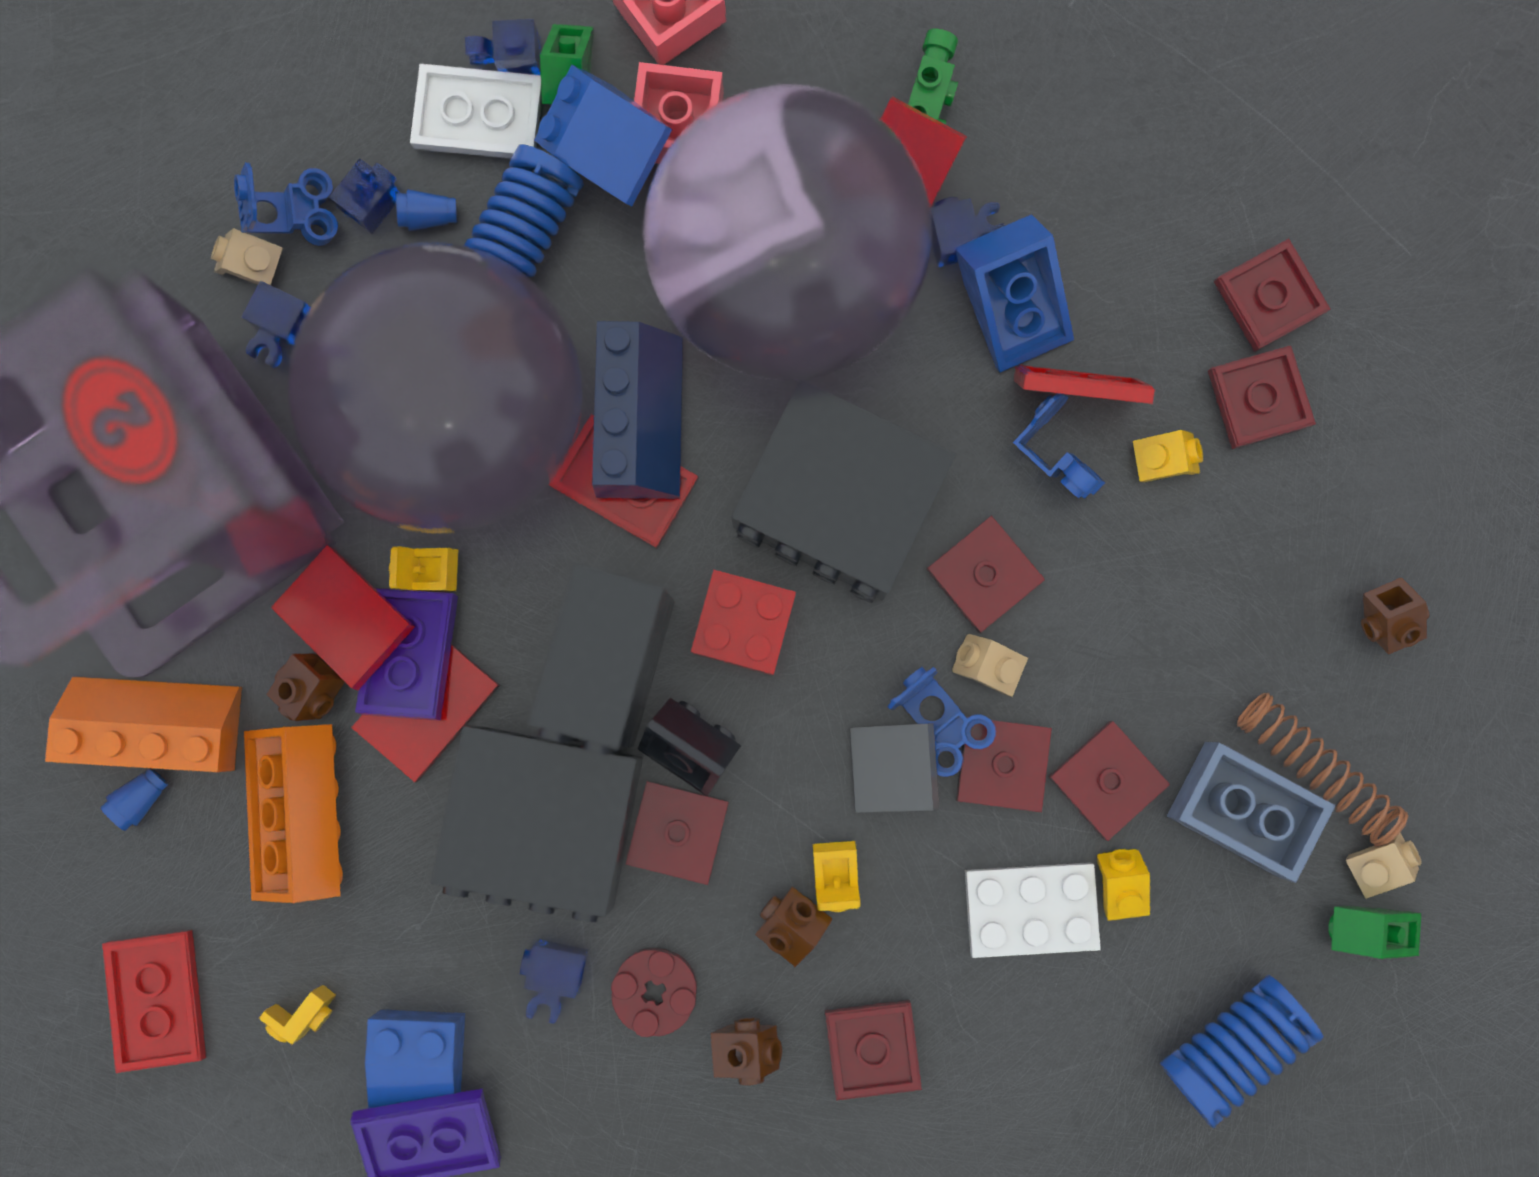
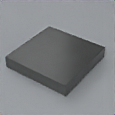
(894, 768)

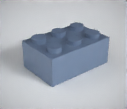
(1251, 811)

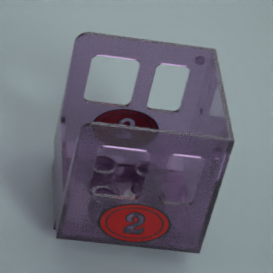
(172, 450)

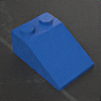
(602, 134)
(1016, 291)
(413, 1055)

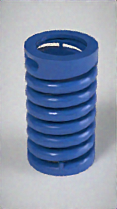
(533, 213)
(1225, 1042)

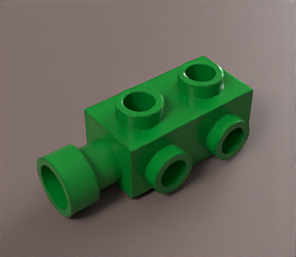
(933, 81)

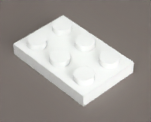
(475, 111)
(1032, 910)

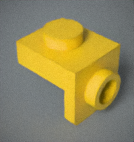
(1167, 455)
(423, 569)
(836, 876)
(1124, 884)
(310, 1015)

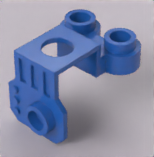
(294, 206)
(1078, 476)
(952, 728)

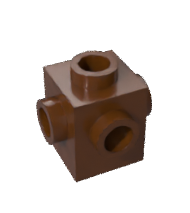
(1394, 616)
(305, 687)
(792, 926)
(746, 1051)

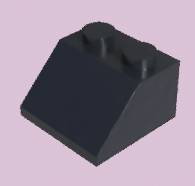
(688, 745)

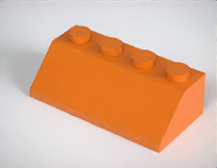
(145, 725)
(292, 814)

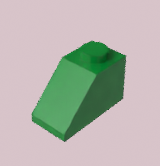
(564, 47)
(1375, 932)

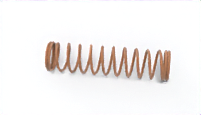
(1249, 720)

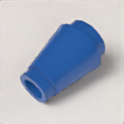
(424, 210)
(134, 799)

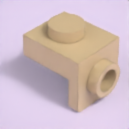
(246, 257)
(989, 664)
(1385, 866)

